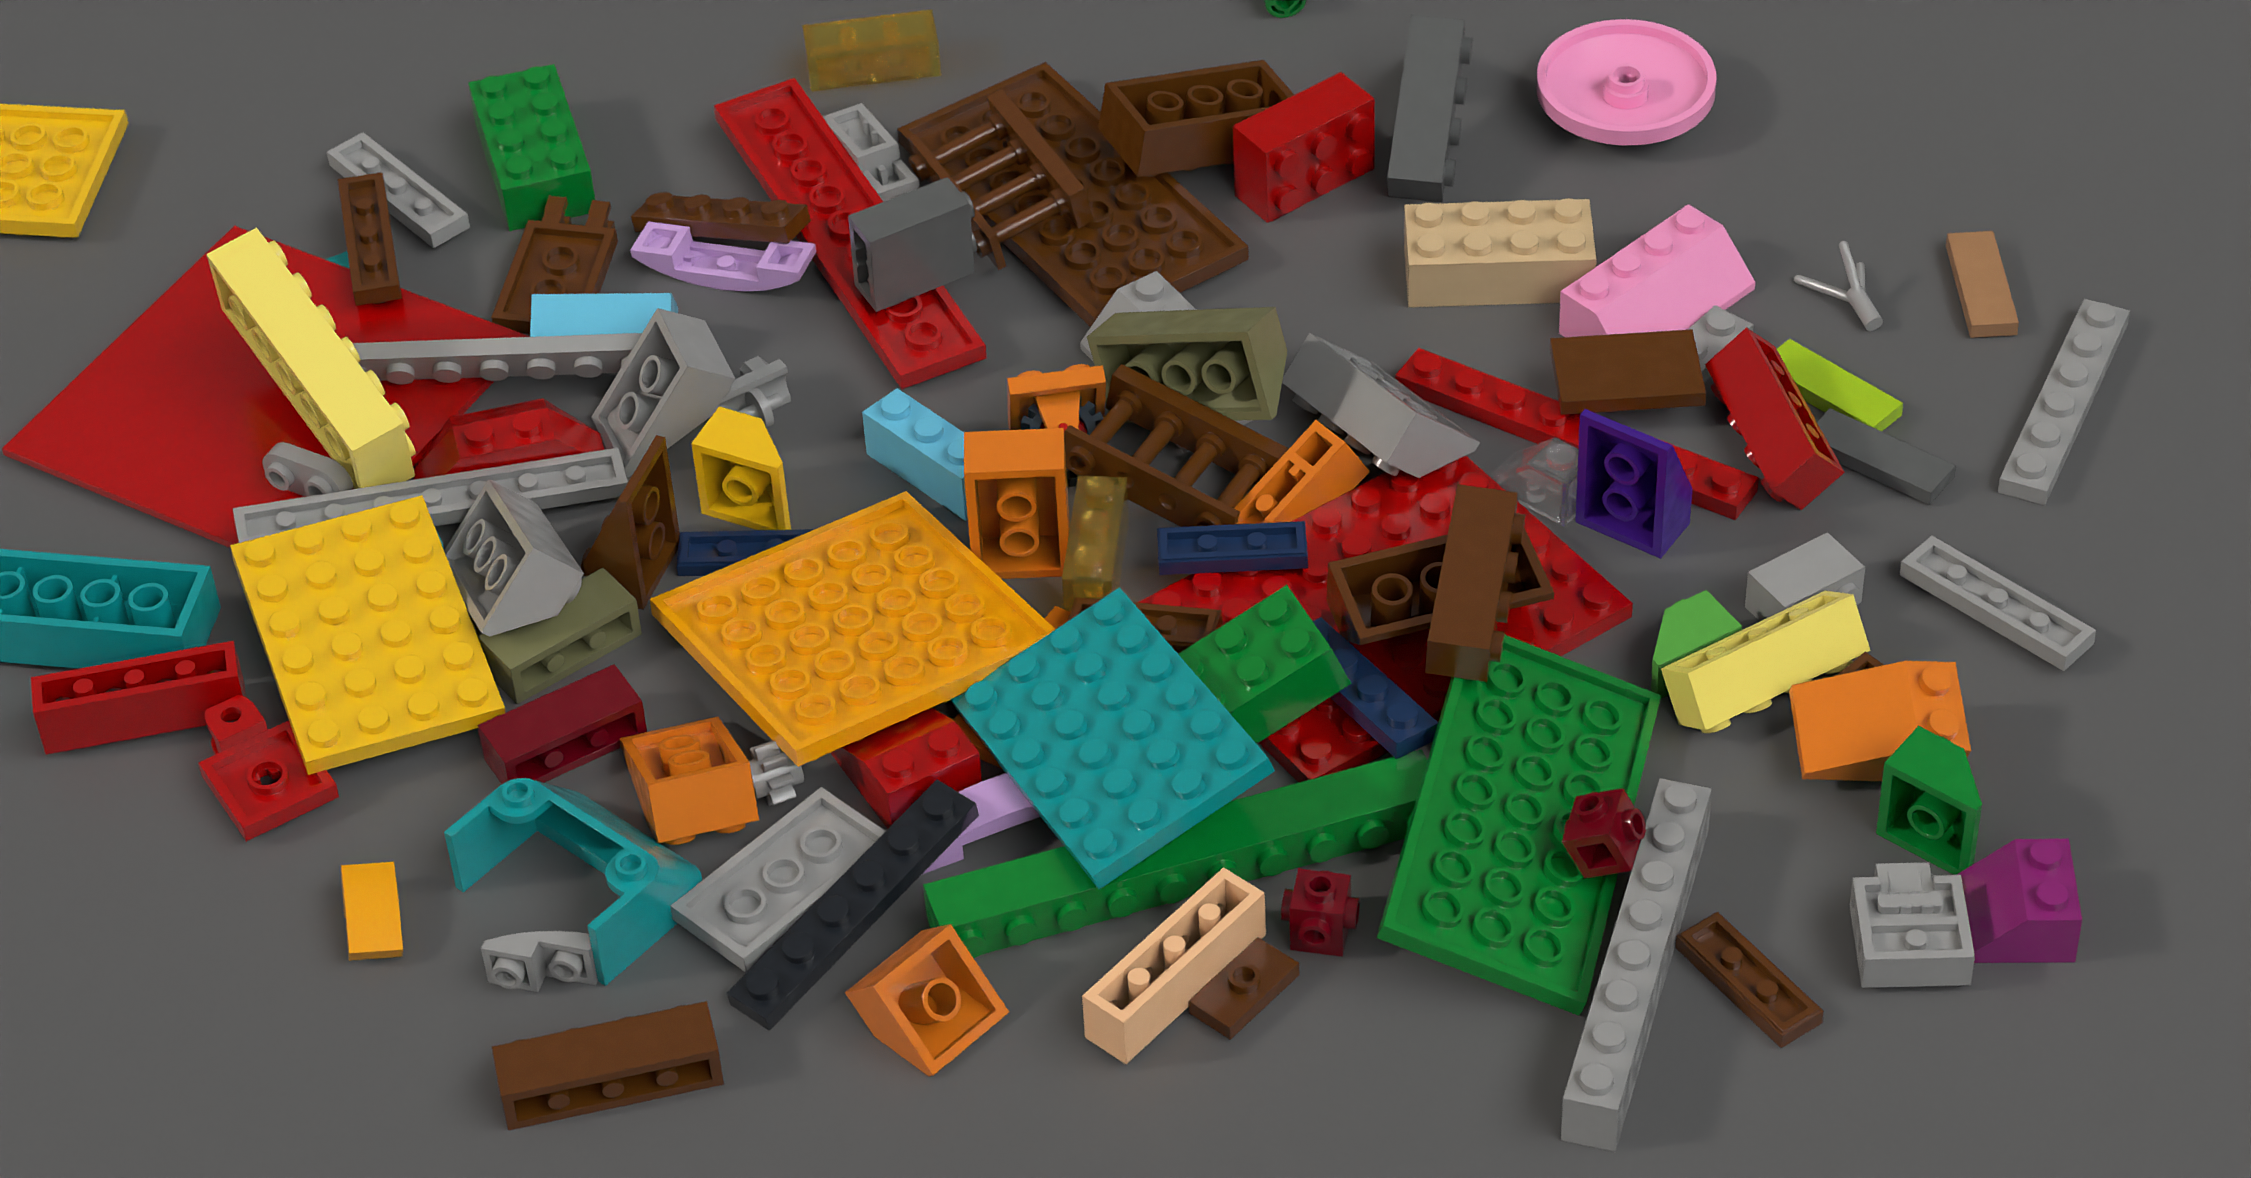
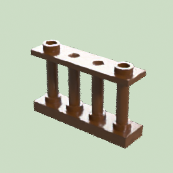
(1024, 146)
(1185, 423)

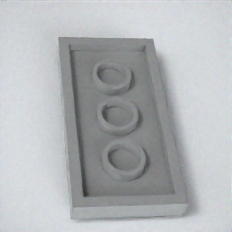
(775, 878)

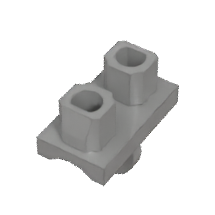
(759, 389)

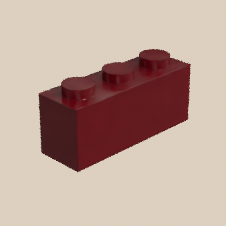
(563, 728)

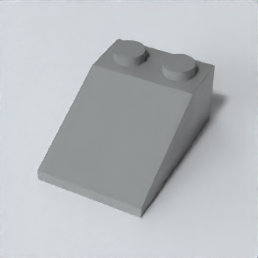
(664, 387)

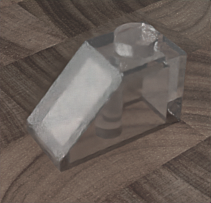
(1543, 479)

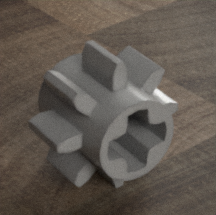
(774, 773)

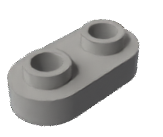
(304, 471)

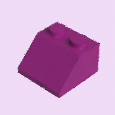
(2024, 903)

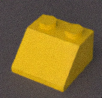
(740, 472)

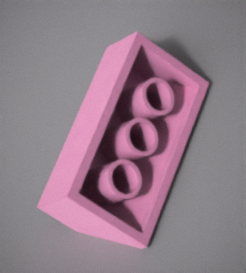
(1658, 281)

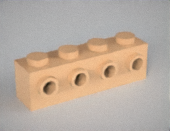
(1173, 965)

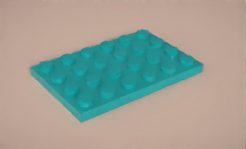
(1112, 737)

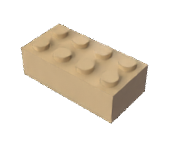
(1496, 251)

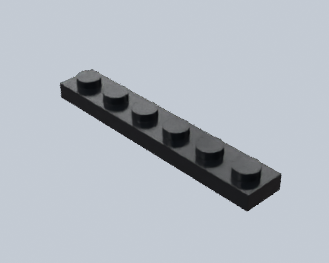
(852, 905)

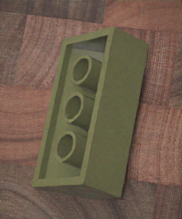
(1213, 356)

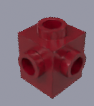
(1604, 833)
(1320, 912)

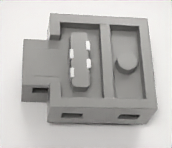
(1911, 928)

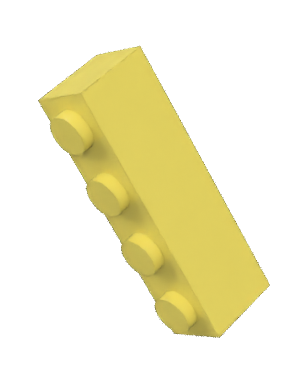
(1765, 660)

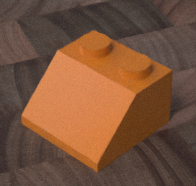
(928, 1000)

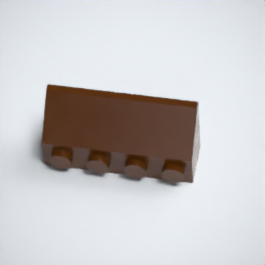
(1397, 588)

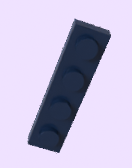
(1377, 701)

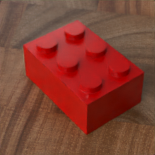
(1304, 147)

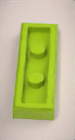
(1832, 387)

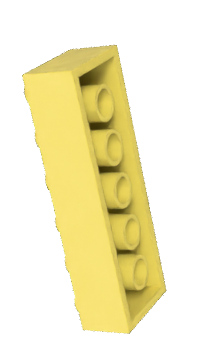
(311, 362)

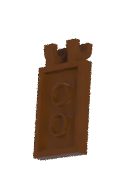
(556, 260)

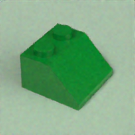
(1930, 801)

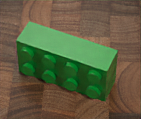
(531, 144)
(1267, 665)

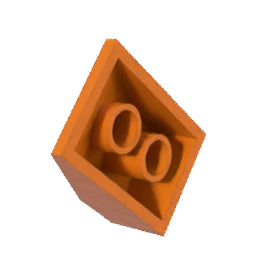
(1860, 718)
(691, 780)

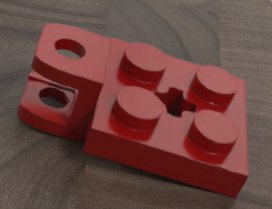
(250, 751)

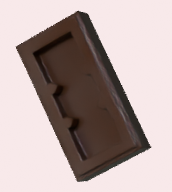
(1244, 988)

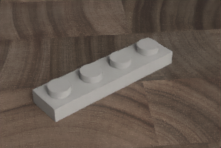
(408, 195)
(1998, 603)

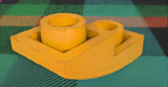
(371, 911)

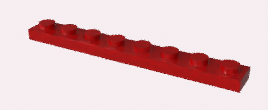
(1540, 419)

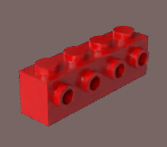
(1773, 420)
(134, 697)

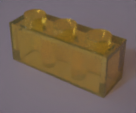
(871, 50)
(1096, 538)

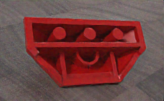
(506, 437)

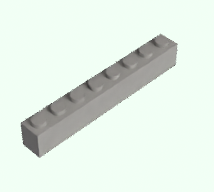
(1635, 966)

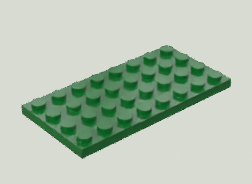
(1484, 848)

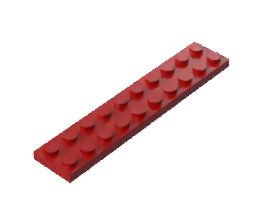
(805, 163)

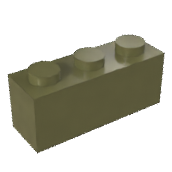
(549, 650)

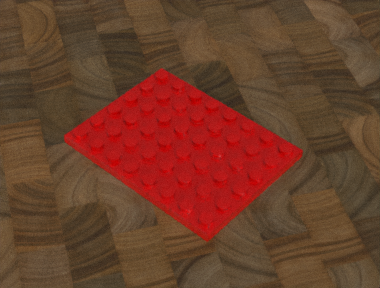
(1379, 517)

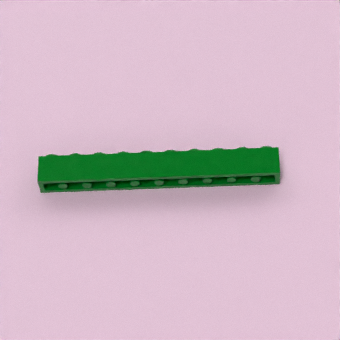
(1247, 836)

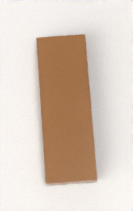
(1982, 284)

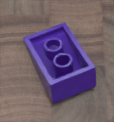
(1630, 485)

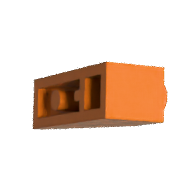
(1303, 479)

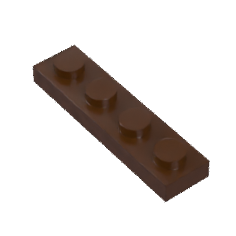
(725, 218)
(369, 239)

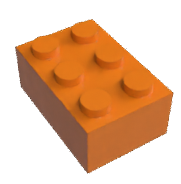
(1017, 500)

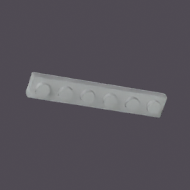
(2063, 402)

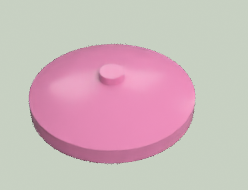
(1626, 82)

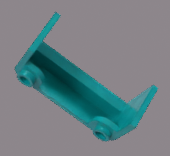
(634, 864)

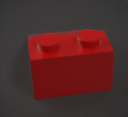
(906, 759)

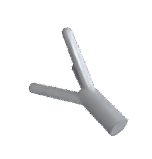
(1855, 295)

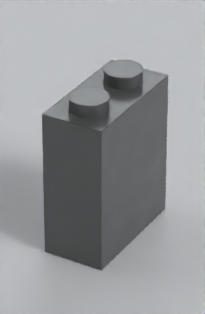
(912, 243)

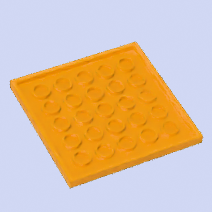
(850, 626)

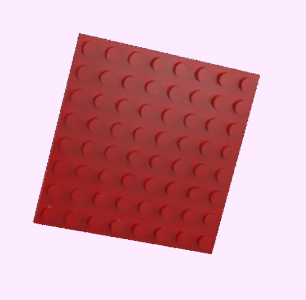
(188, 411)

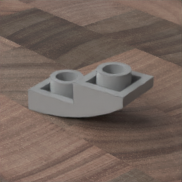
(528, 957)

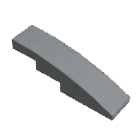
(873, 151)

